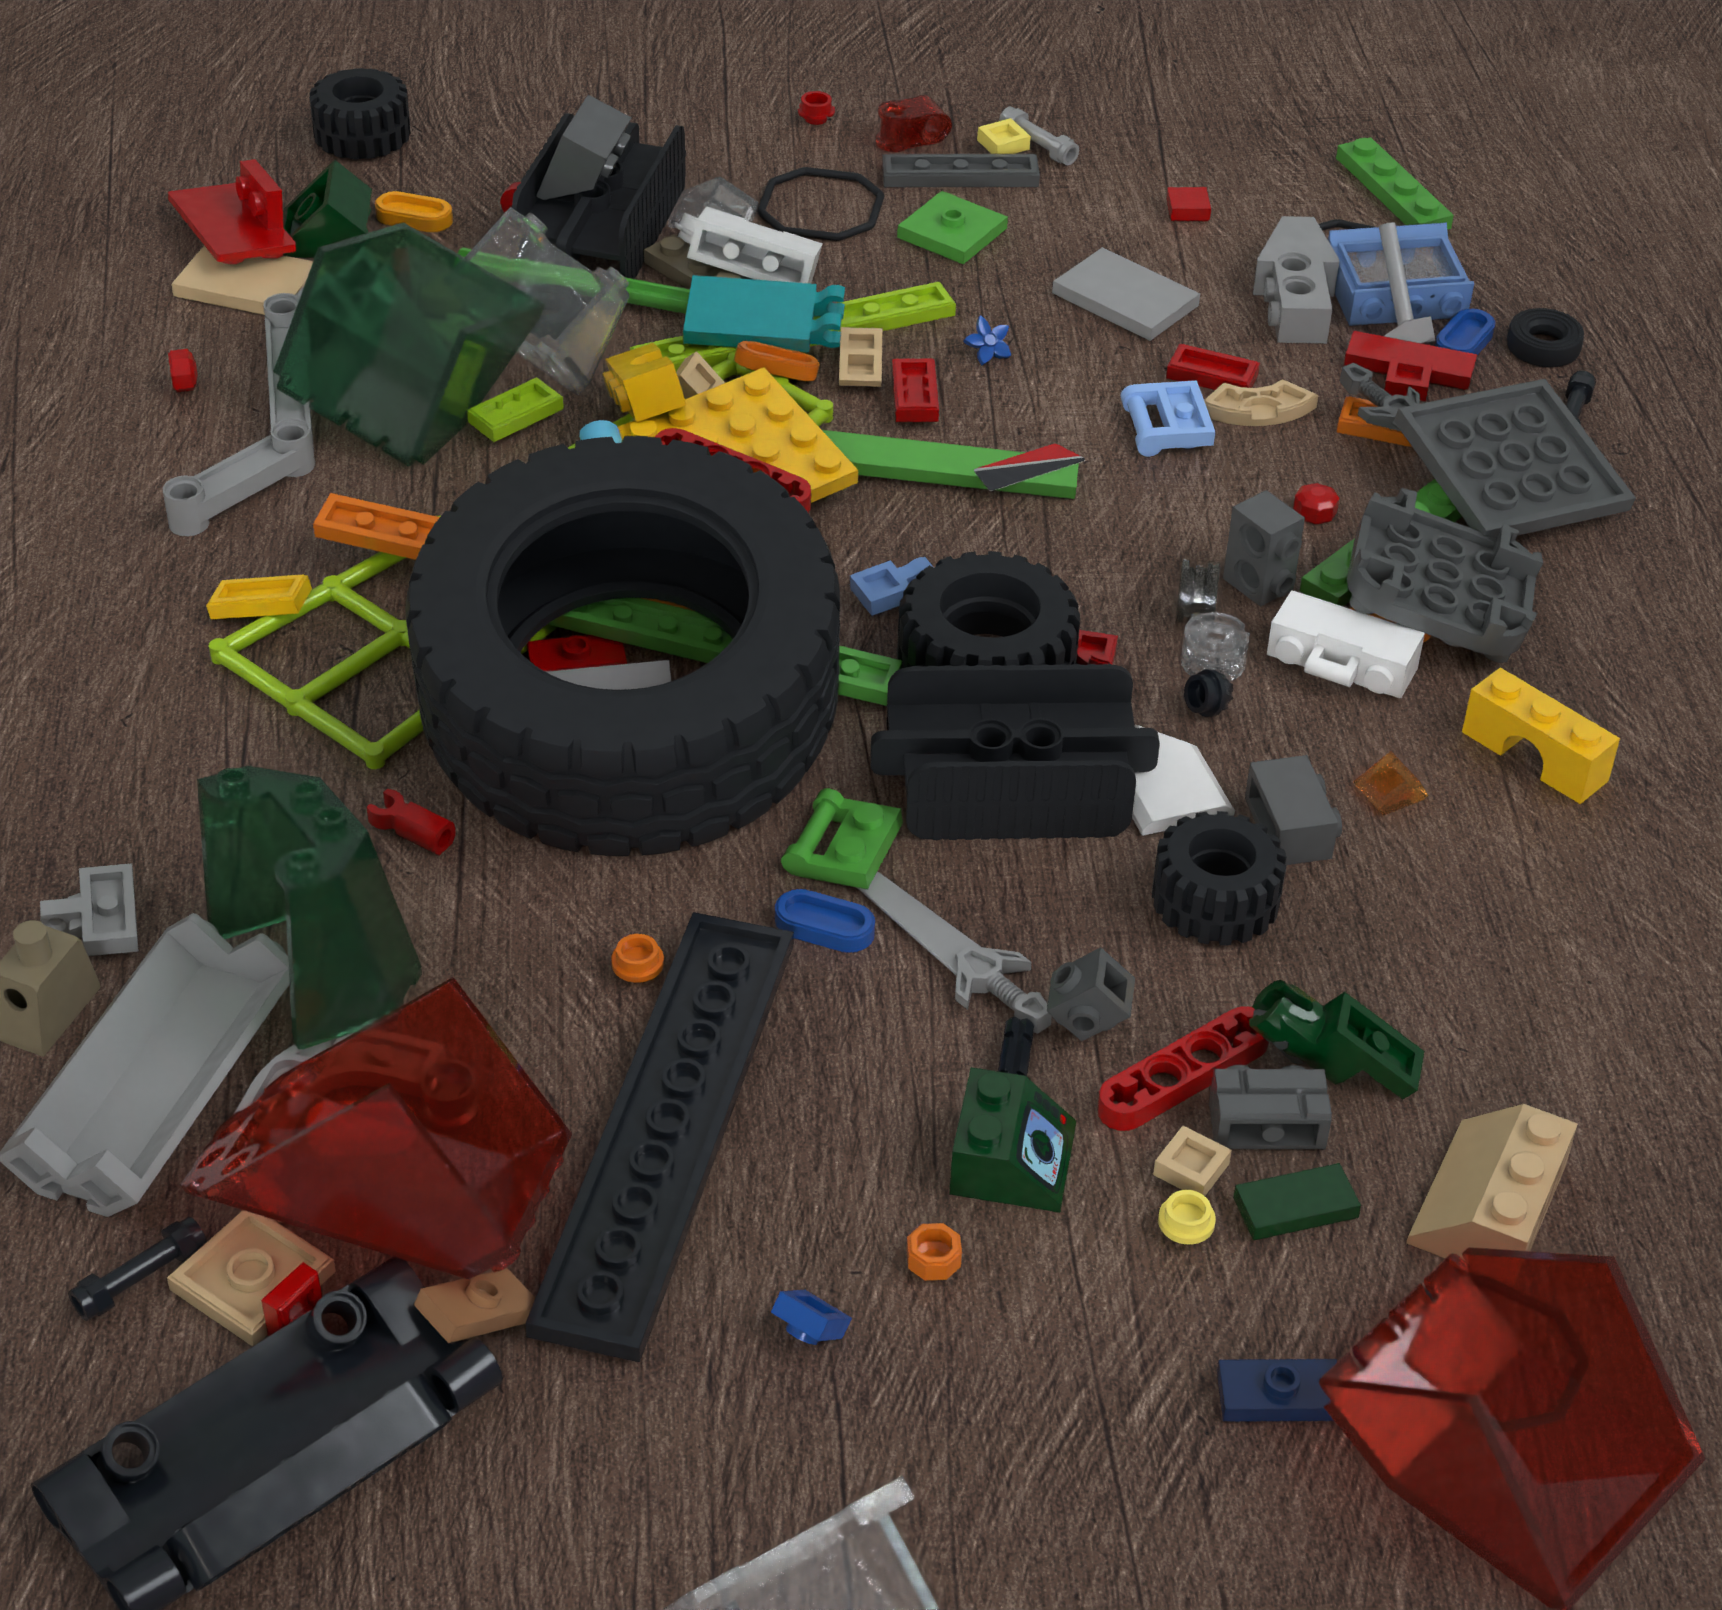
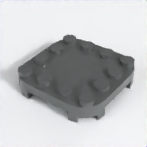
(1443, 577)

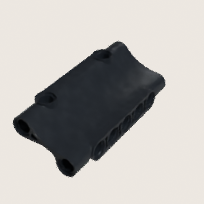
(264, 1441)

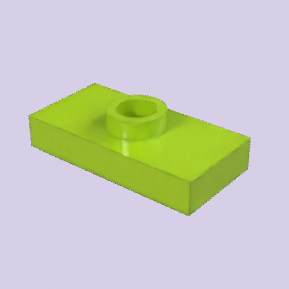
(515, 409)

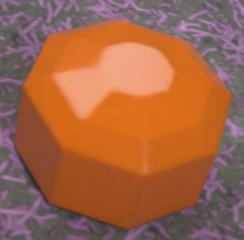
(934, 1251)

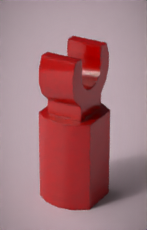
(412, 822)

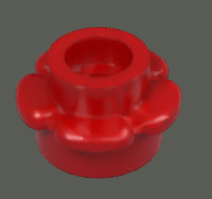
(816, 107)

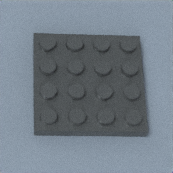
(1514, 459)

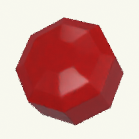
(183, 370)
(1316, 503)

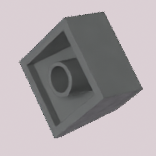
(586, 150)

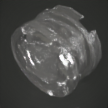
(1215, 643)

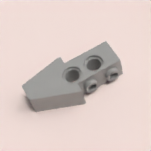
(1297, 279)

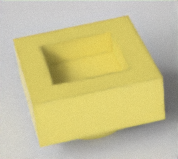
(1004, 137)

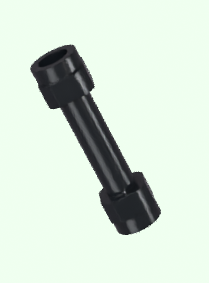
(1579, 392)
(95, 1294)

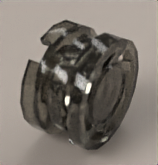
(1197, 589)

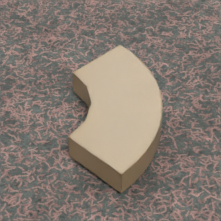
(1260, 405)

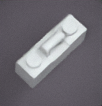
(752, 248)
(1345, 645)

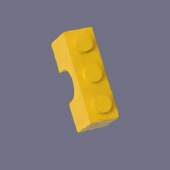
(643, 382)
(1573, 748)

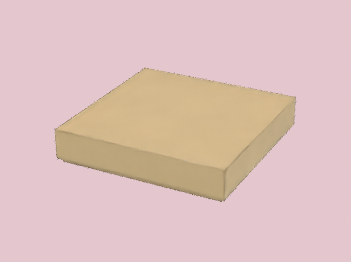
(240, 1268)

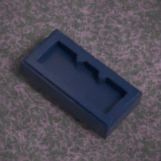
(1273, 1389)

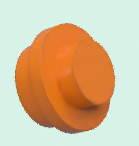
(637, 958)

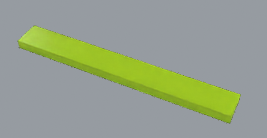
(882, 310)

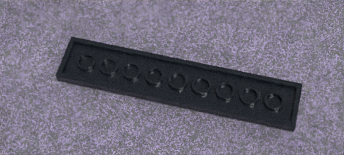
(661, 1140)

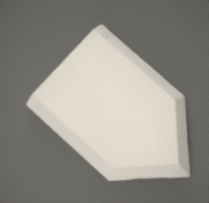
(1176, 788)

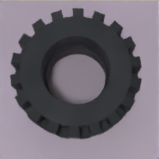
(360, 113)
(1218, 877)

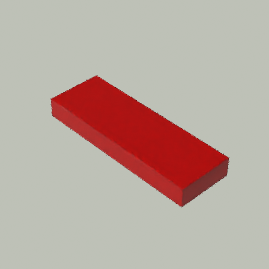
(1374, 353)

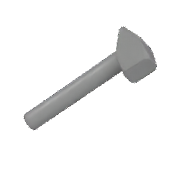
(1408, 328)

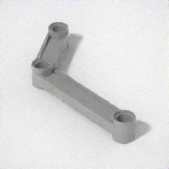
(286, 452)

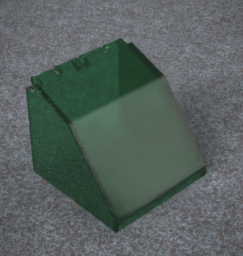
(400, 339)

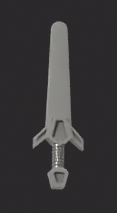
(975, 967)

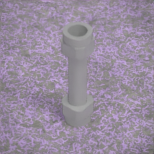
(1061, 148)

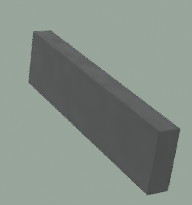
(960, 170)

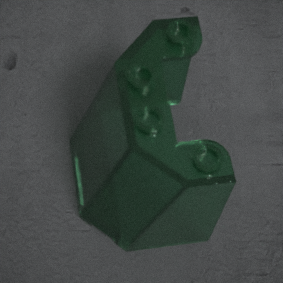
(296, 854)

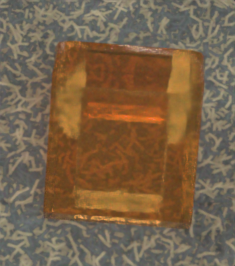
(1390, 785)

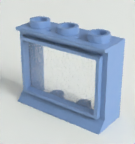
(1431, 268)

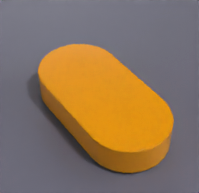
(415, 210)

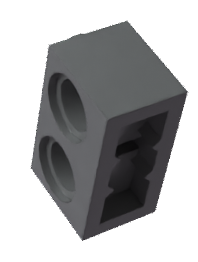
(1263, 548)

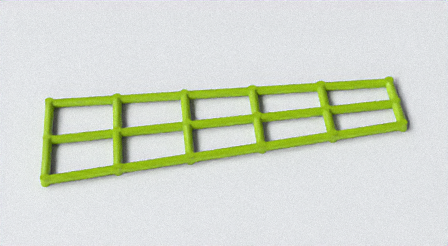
(339, 589)

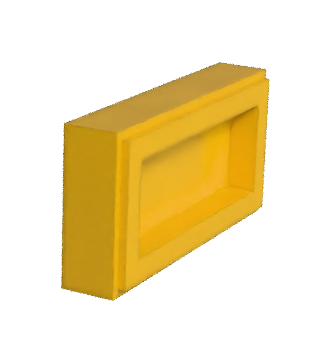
(259, 596)

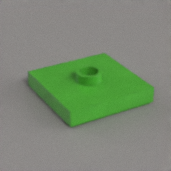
(952, 227)

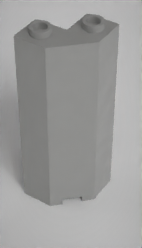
(147, 1067)

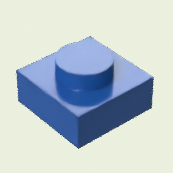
(810, 1317)

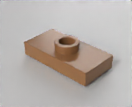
(475, 1305)

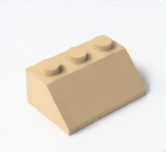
(1494, 1182)

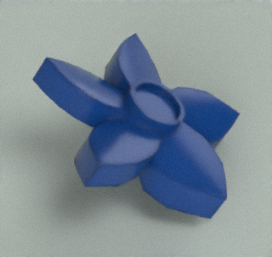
(988, 341)

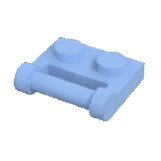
(1181, 412)

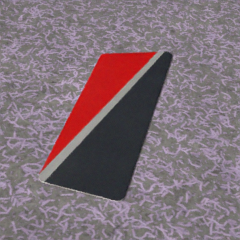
(1026, 466)

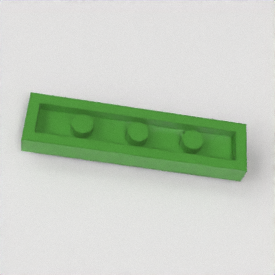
(1392, 183)

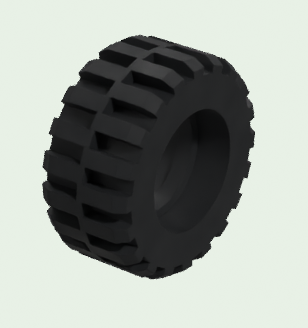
(992, 597)

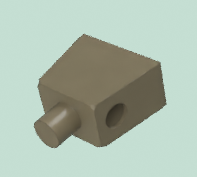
(43, 986)

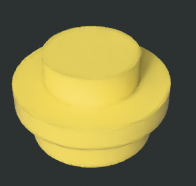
(1187, 1217)

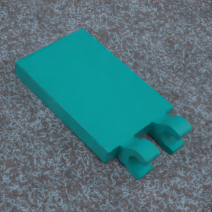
(762, 311)

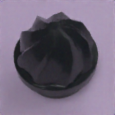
(1208, 692)

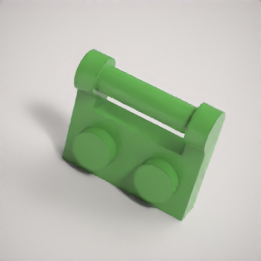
(857, 846)

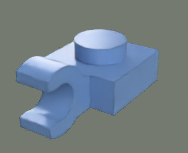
(884, 584)

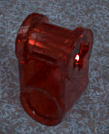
(911, 124)

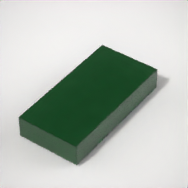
(1296, 1201)

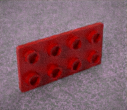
(237, 217)

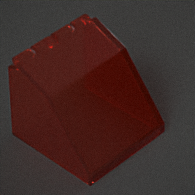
(1520, 1413)

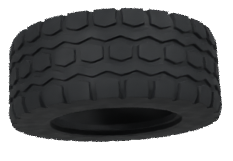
(629, 761)

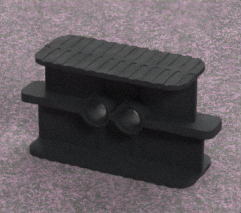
(620, 212)
(1014, 750)

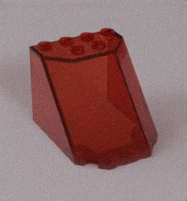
(398, 1142)

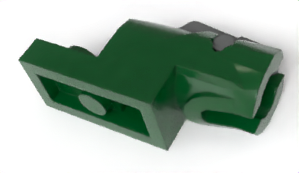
(1337, 1037)

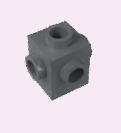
(1091, 994)

